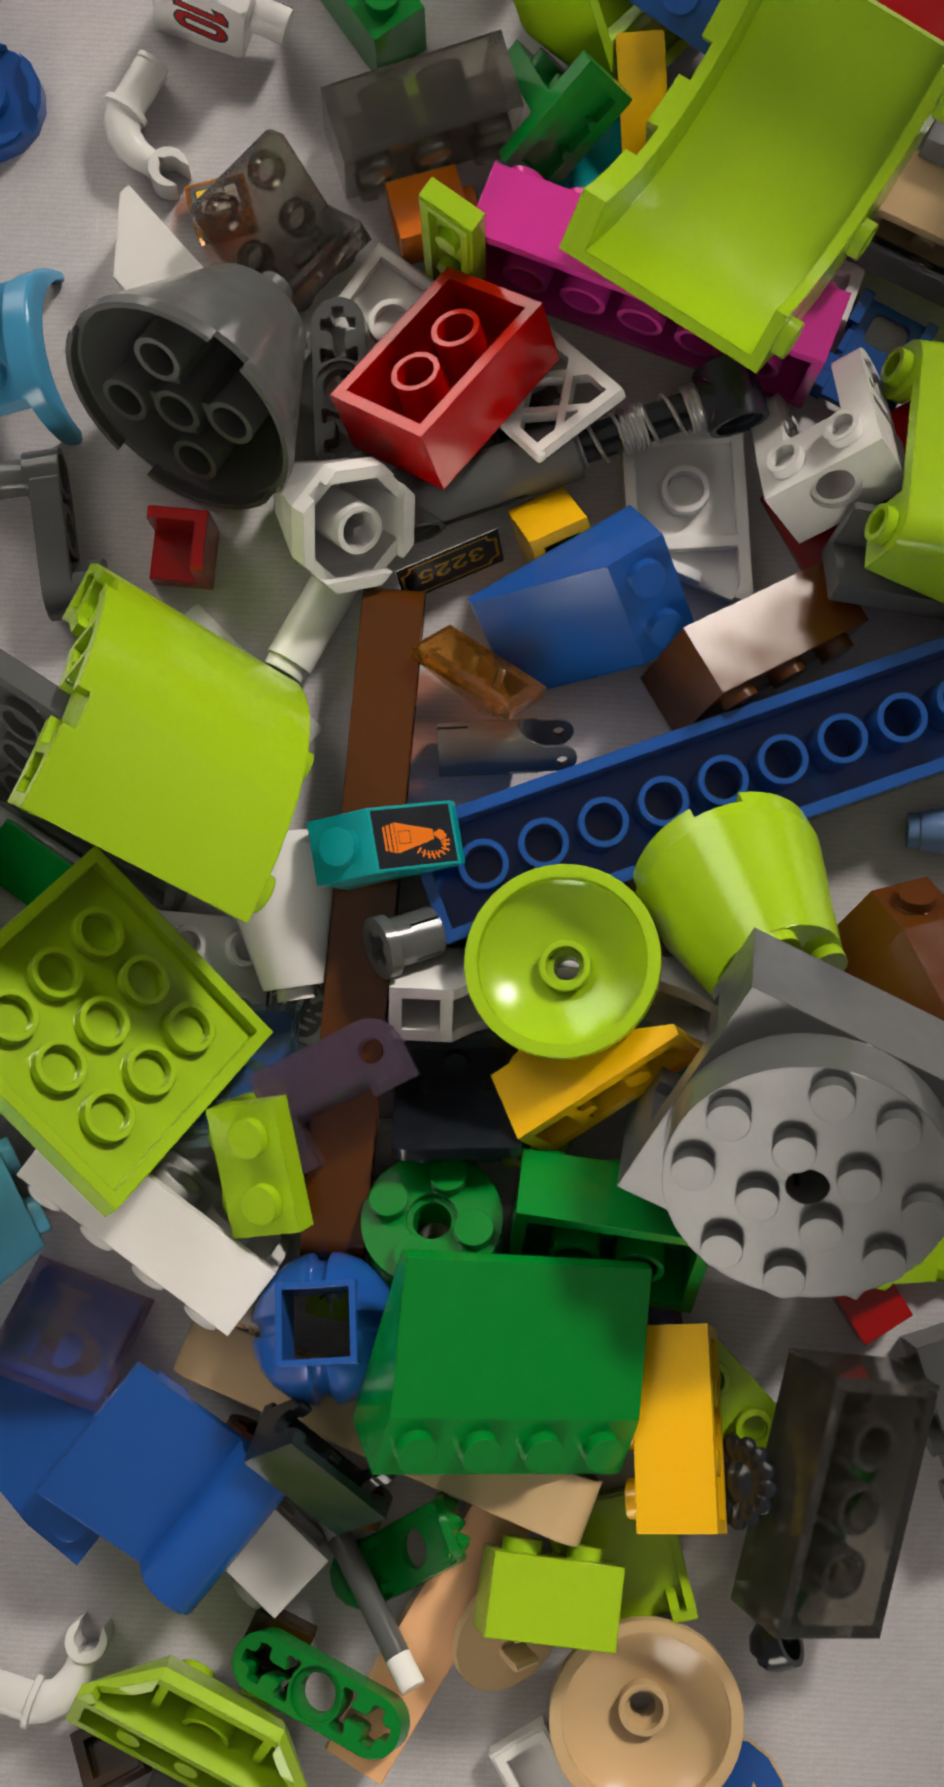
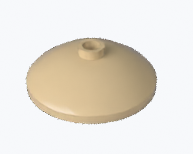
(678, 1740)

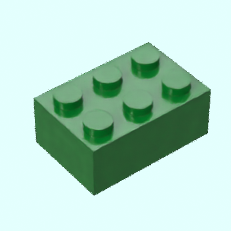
(578, 1211)

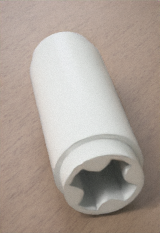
(308, 630)

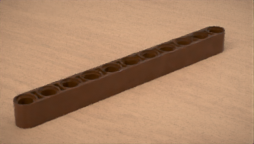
(374, 777)

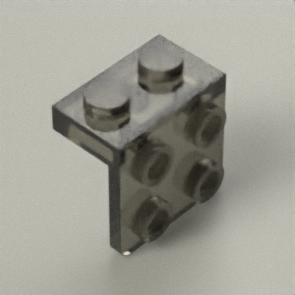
(277, 221)

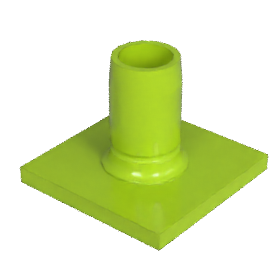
(111, 1031)

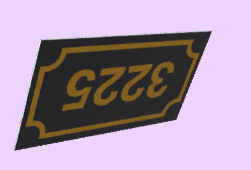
(452, 564)

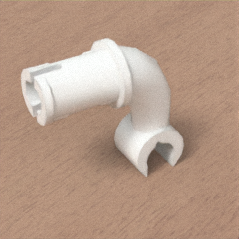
(126, 118)
(50, 1699)

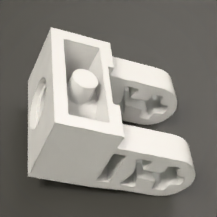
(840, 461)

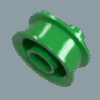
(428, 1193)

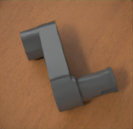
(46, 482)

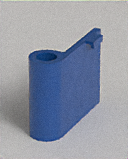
(163, 1486)

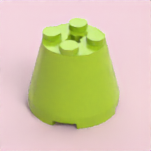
(737, 871)

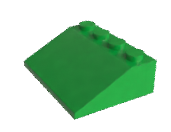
(505, 1365)

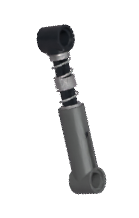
(720, 399)

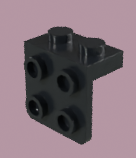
(454, 1103)

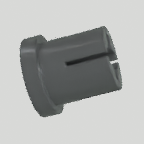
(402, 940)

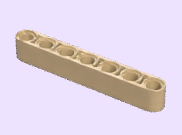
(542, 1503)

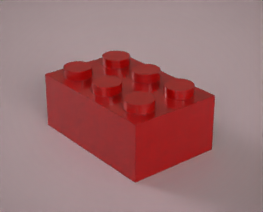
(446, 376)

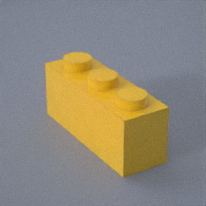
(679, 1435)

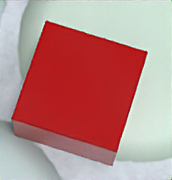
(873, 1312)

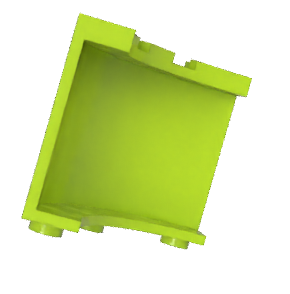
(763, 168)
(170, 748)

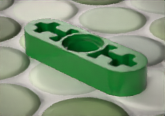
(293, 1702)

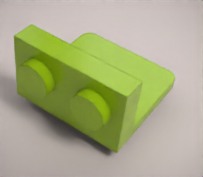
(259, 1166)

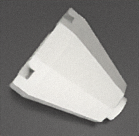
(346, 520)

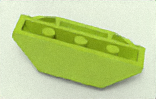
(190, 1726)

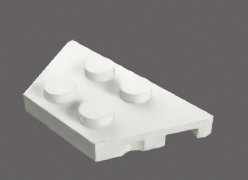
(699, 502)

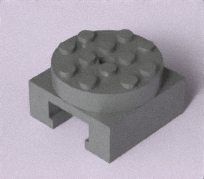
(800, 1130)

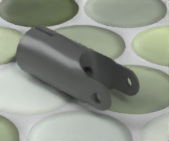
(503, 746)

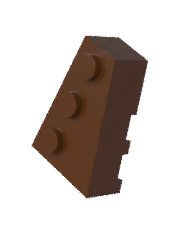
(749, 647)

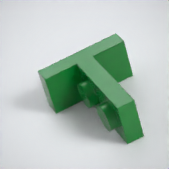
(567, 111)

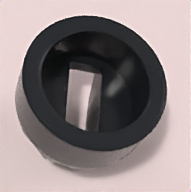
(775, 1653)

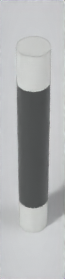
(375, 1610)

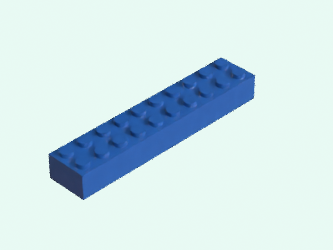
(811, 745)

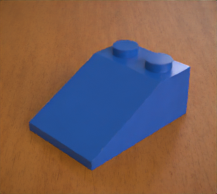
(587, 604)
(32, 1437)

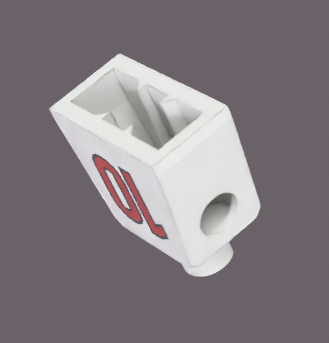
(224, 24)

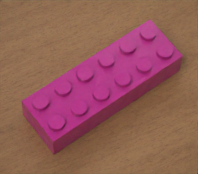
(523, 255)

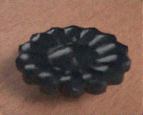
(747, 1481)

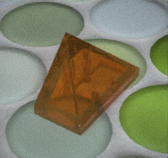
(477, 673)

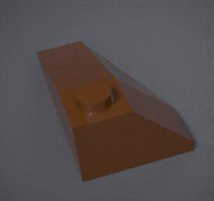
(899, 943)

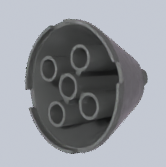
(197, 380)

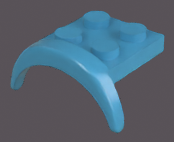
(24, 364)

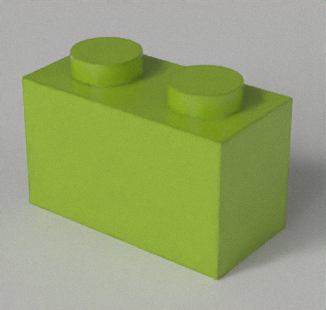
(549, 1595)

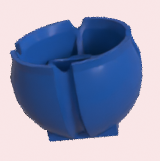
(274, 1314)

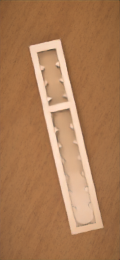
(429, 1629)

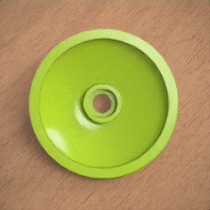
(556, 918)

